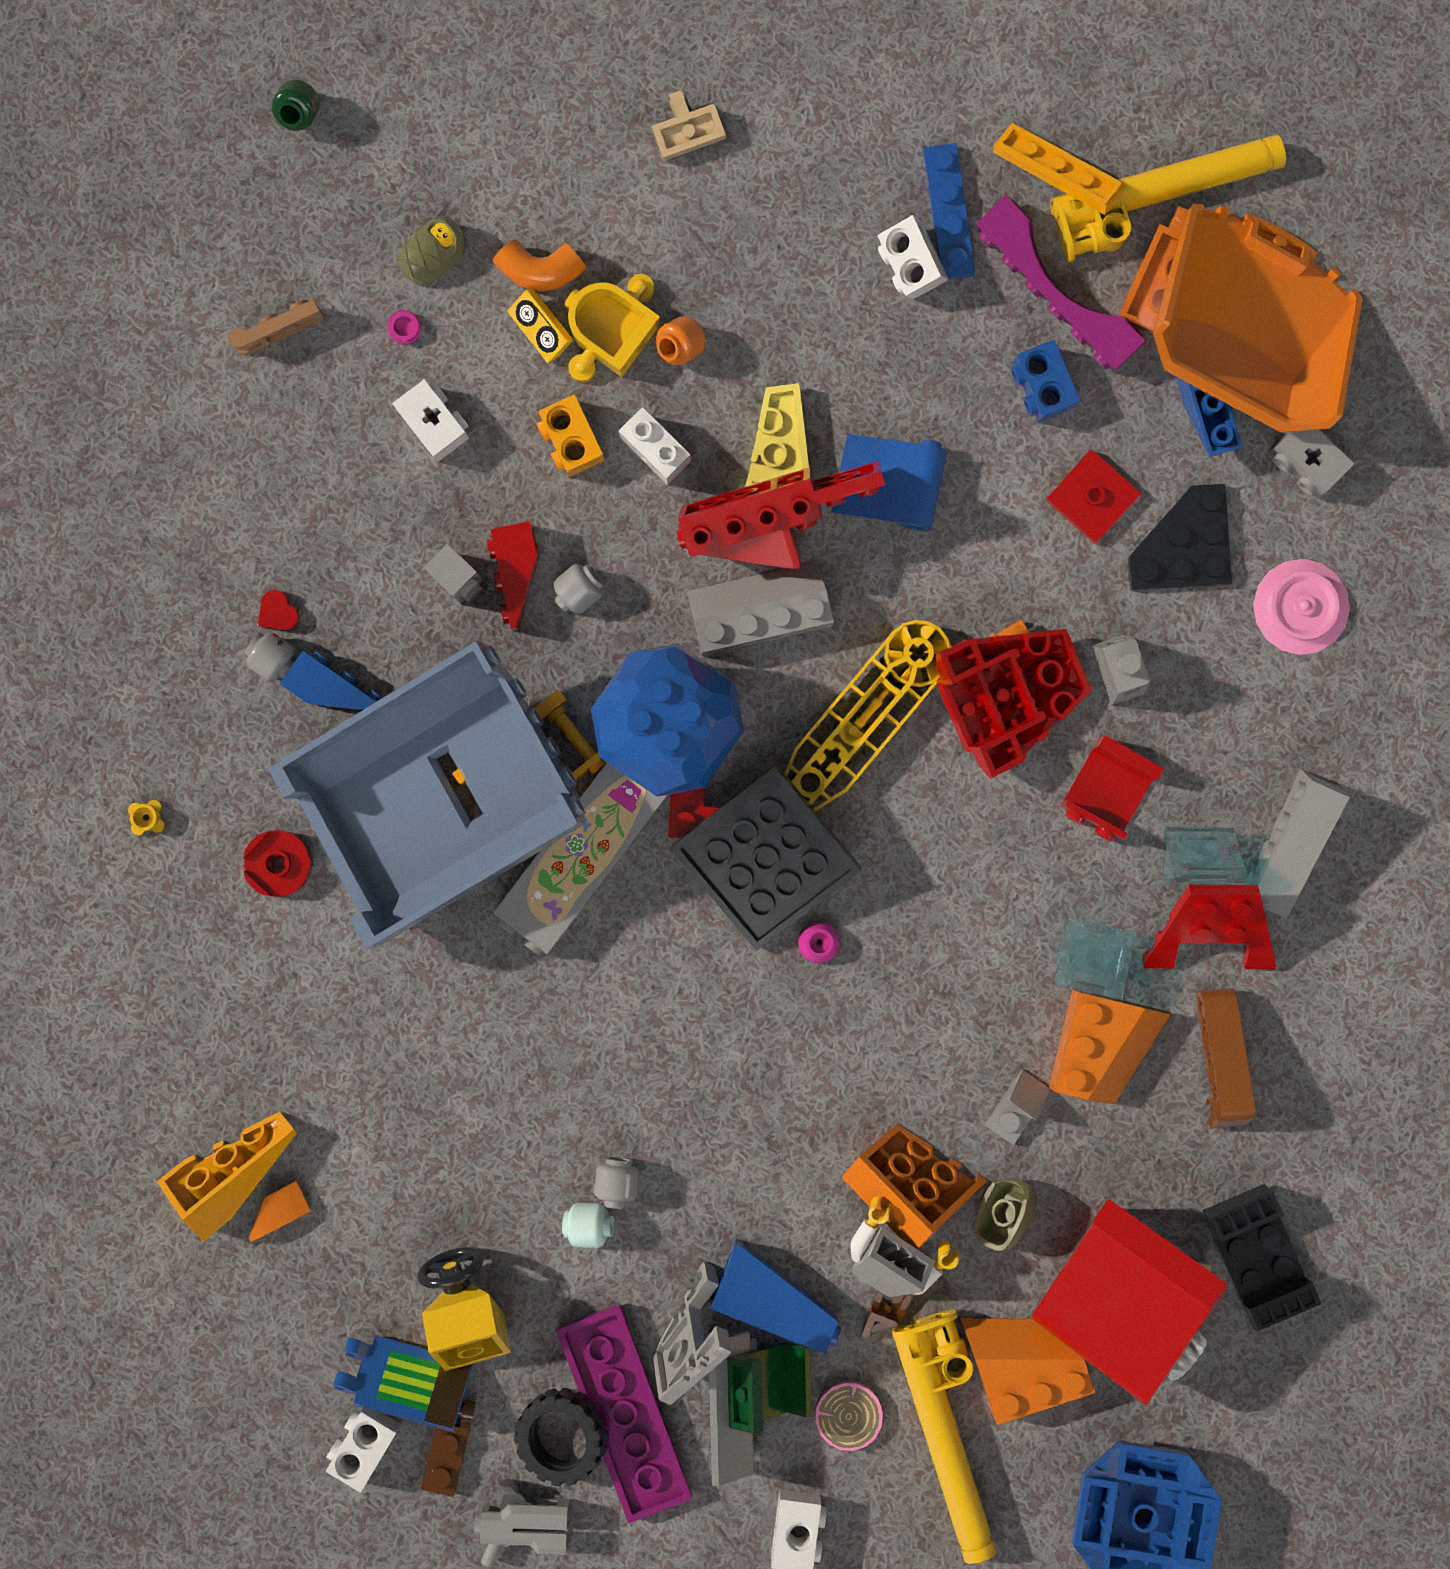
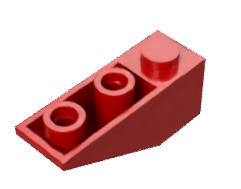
(517, 563)

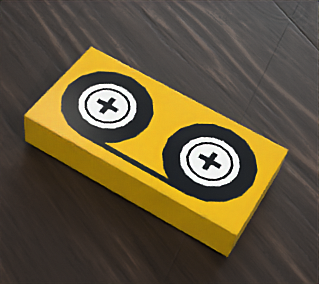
(540, 325)

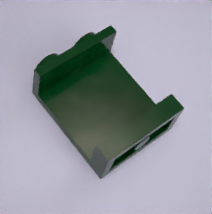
(768, 1385)

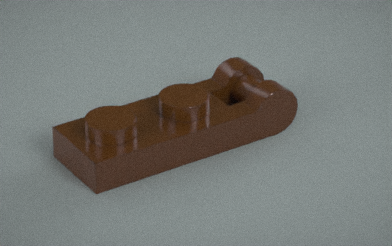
(447, 1454)

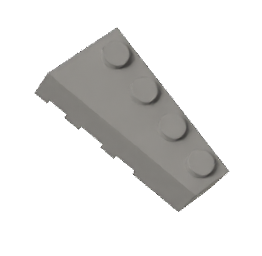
(1297, 841)

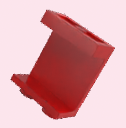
(1109, 788)

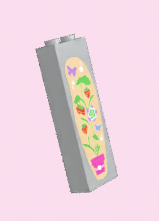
(575, 866)

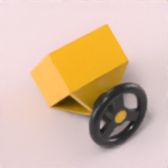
(464, 1320)

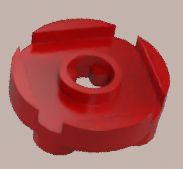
(258, 864)

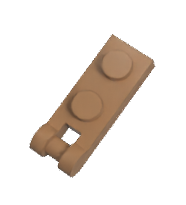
(276, 327)

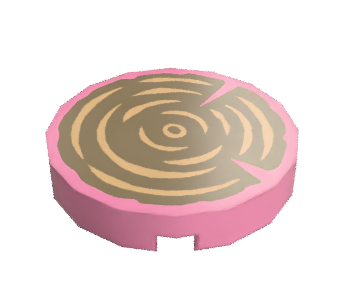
(848, 1415)

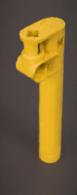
(1084, 228)
(925, 1359)

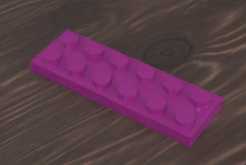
(639, 1443)

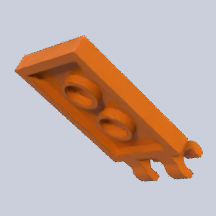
(1148, 286)

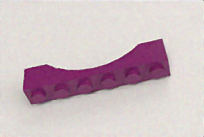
(1013, 233)

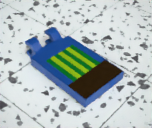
(404, 1382)

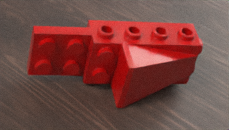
(759, 519)

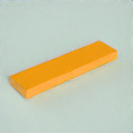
(1058, 168)

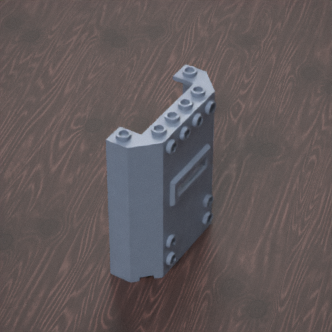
(392, 811)

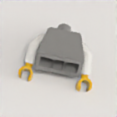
(891, 1262)

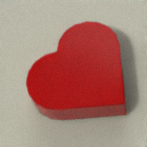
(277, 613)

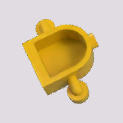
(610, 325)

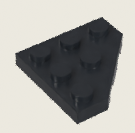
(1186, 545)

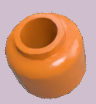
(680, 340)

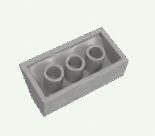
(760, 608)
(731, 1449)

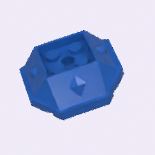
(1180, 1504)

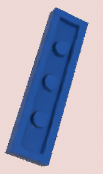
(949, 210)

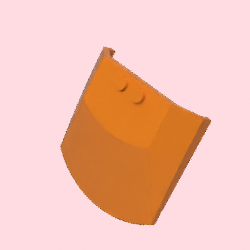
(1257, 321)

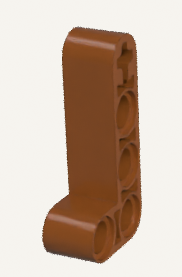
(1225, 1059)

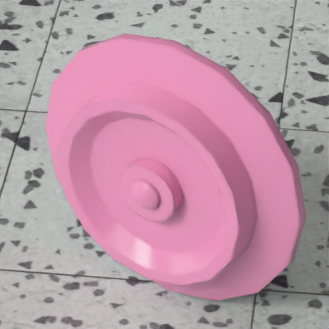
(1301, 606)

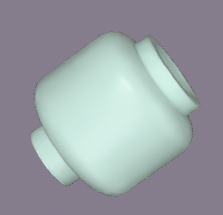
(587, 1225)

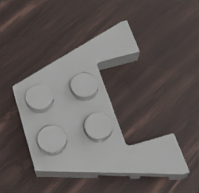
(682, 1352)

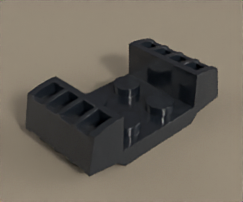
(1260, 1257)

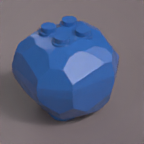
(667, 720)

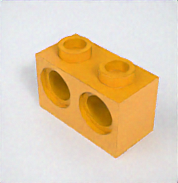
(576, 434)

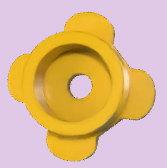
(137, 820)

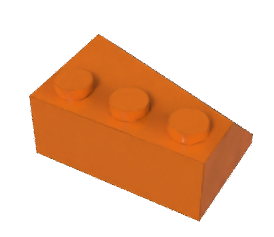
(1102, 1046)
(915, 1182)
(1024, 1367)

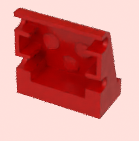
(1129, 1302)

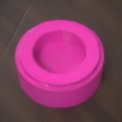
(404, 327)

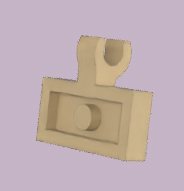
(688, 129)

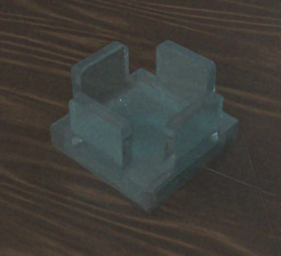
(1202, 856)
(1093, 958)

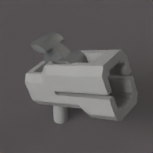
(522, 1522)

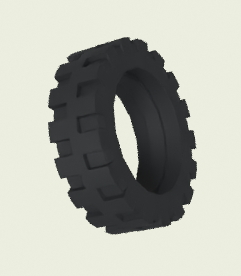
(536, 1456)

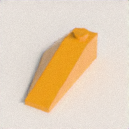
(216, 1187)

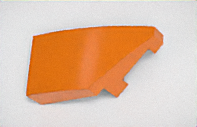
(278, 1210)

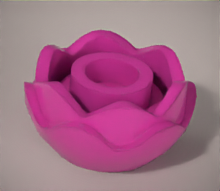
(807, 942)

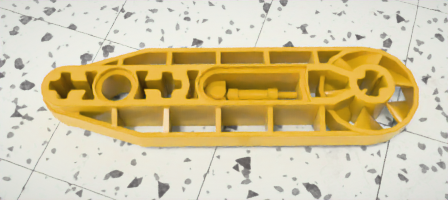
(849, 738)

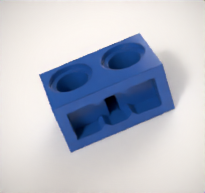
(1053, 380)

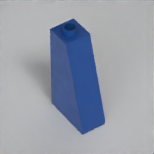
(771, 1301)

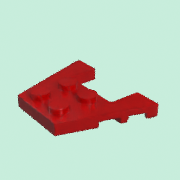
(1215, 916)

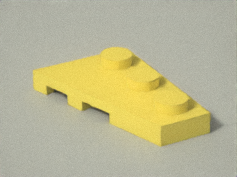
(780, 435)

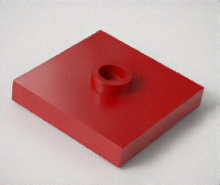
(1093, 496)

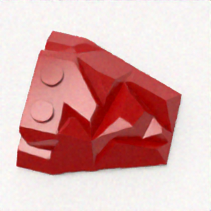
(1009, 692)

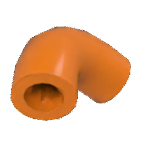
(536, 272)

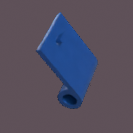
(910, 477)

